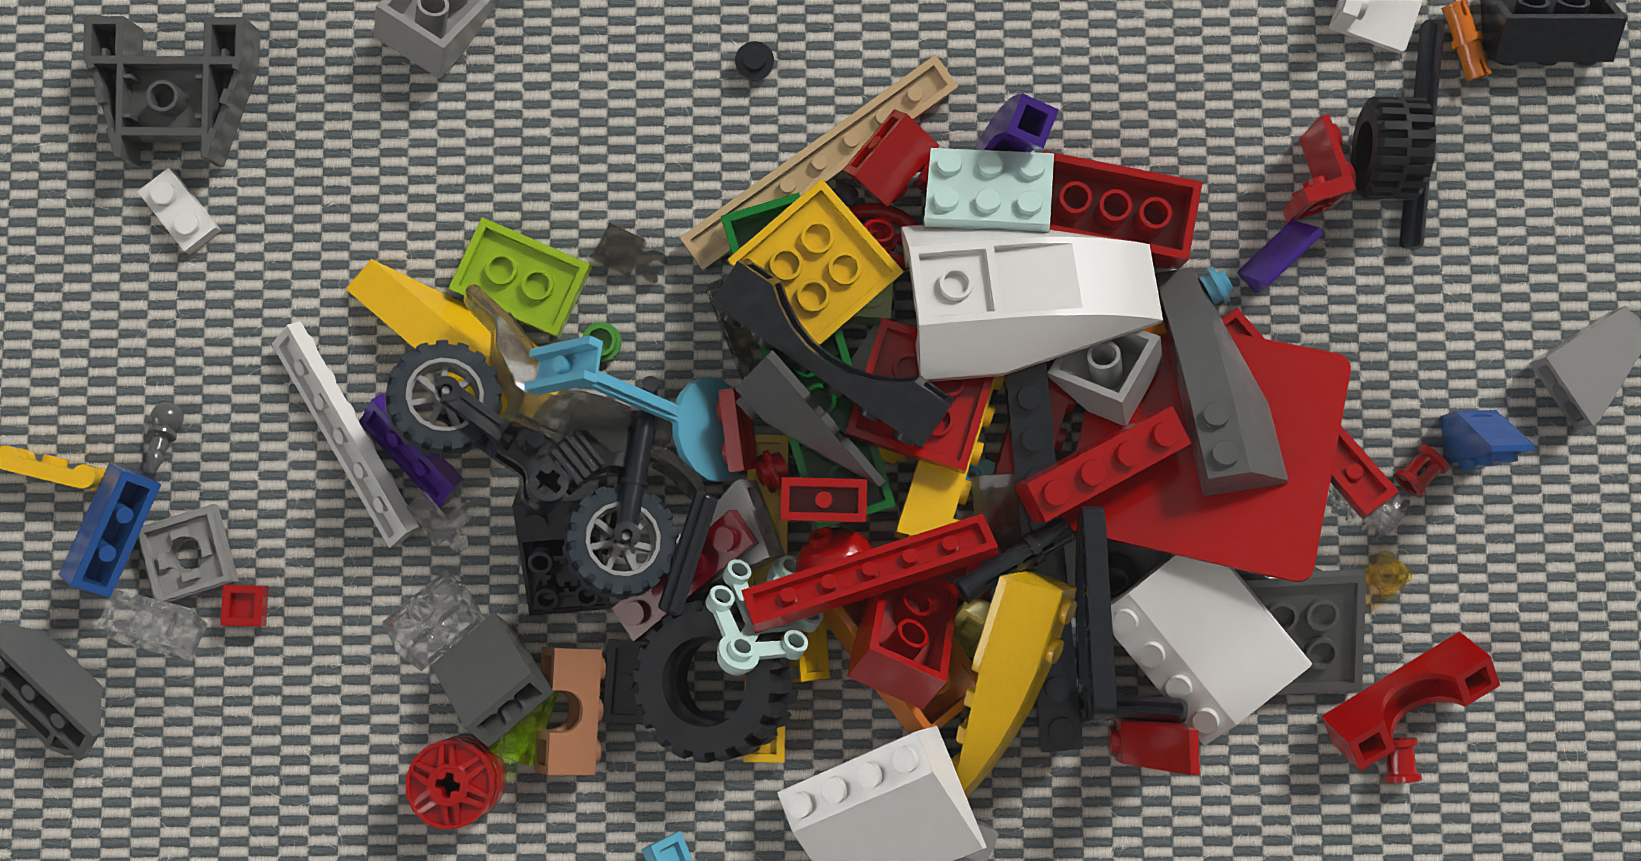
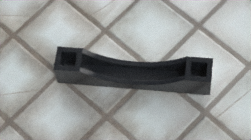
(761, 305)

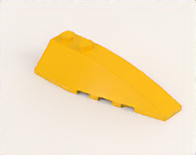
(421, 313)
(1012, 664)

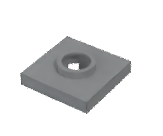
(160, 549)

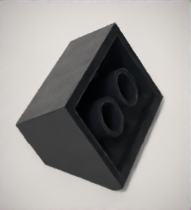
(1551, 31)

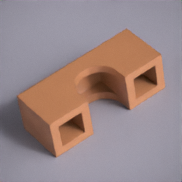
(574, 744)

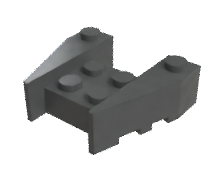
(172, 94)

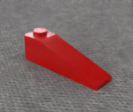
(1155, 745)

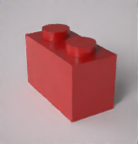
(891, 158)
(823, 499)

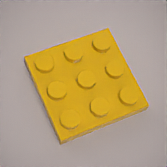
(823, 259)

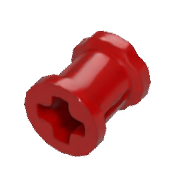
(1427, 458)
(1402, 763)

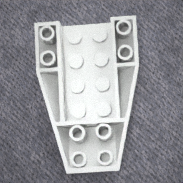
(1021, 297)

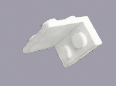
(1377, 21)

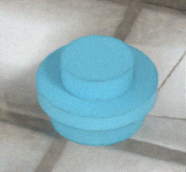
(1217, 285)

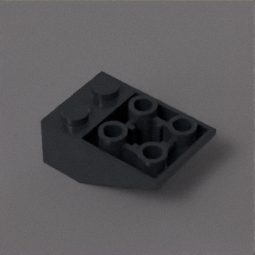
(546, 577)

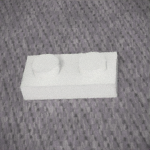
(179, 211)

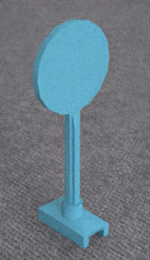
(693, 416)

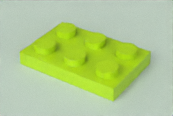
(522, 276)

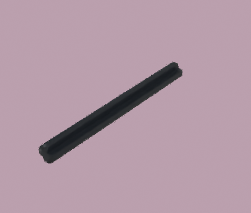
(1426, 86)

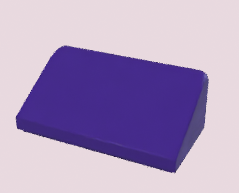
(1278, 254)

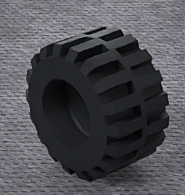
(1393, 147)

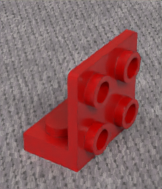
(1331, 174)

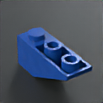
(1481, 439)

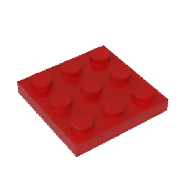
(955, 436)

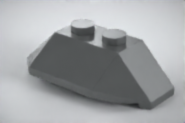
(49, 691)

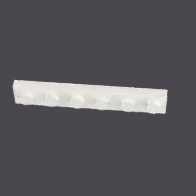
(345, 434)

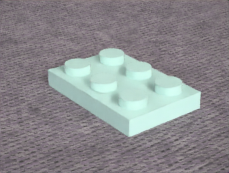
(989, 190)

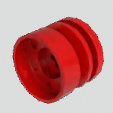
(476, 769)

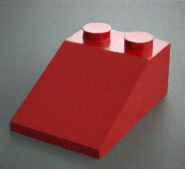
(906, 641)

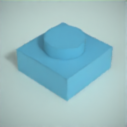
(668, 849)

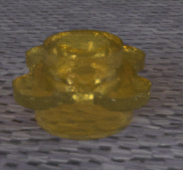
(1398, 572)

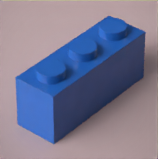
(109, 530)

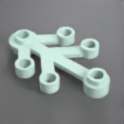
(738, 651)

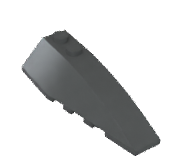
(1220, 398)

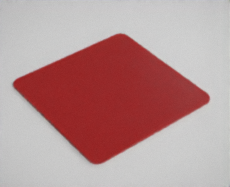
(1250, 530)

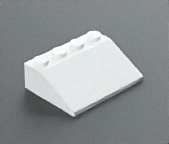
(1205, 642)
(886, 806)

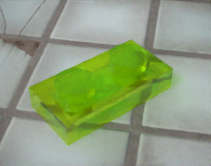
(520, 741)

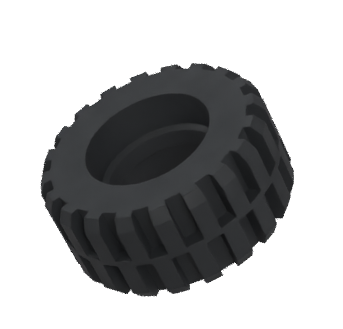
(671, 708)

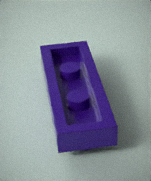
(427, 472)

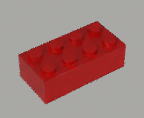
(1126, 206)

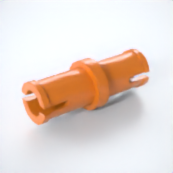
(1466, 40)

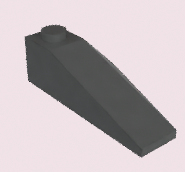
(787, 406)

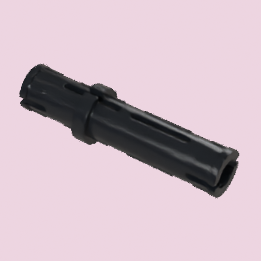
(1029, 551)

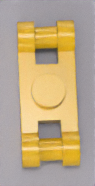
(50, 468)

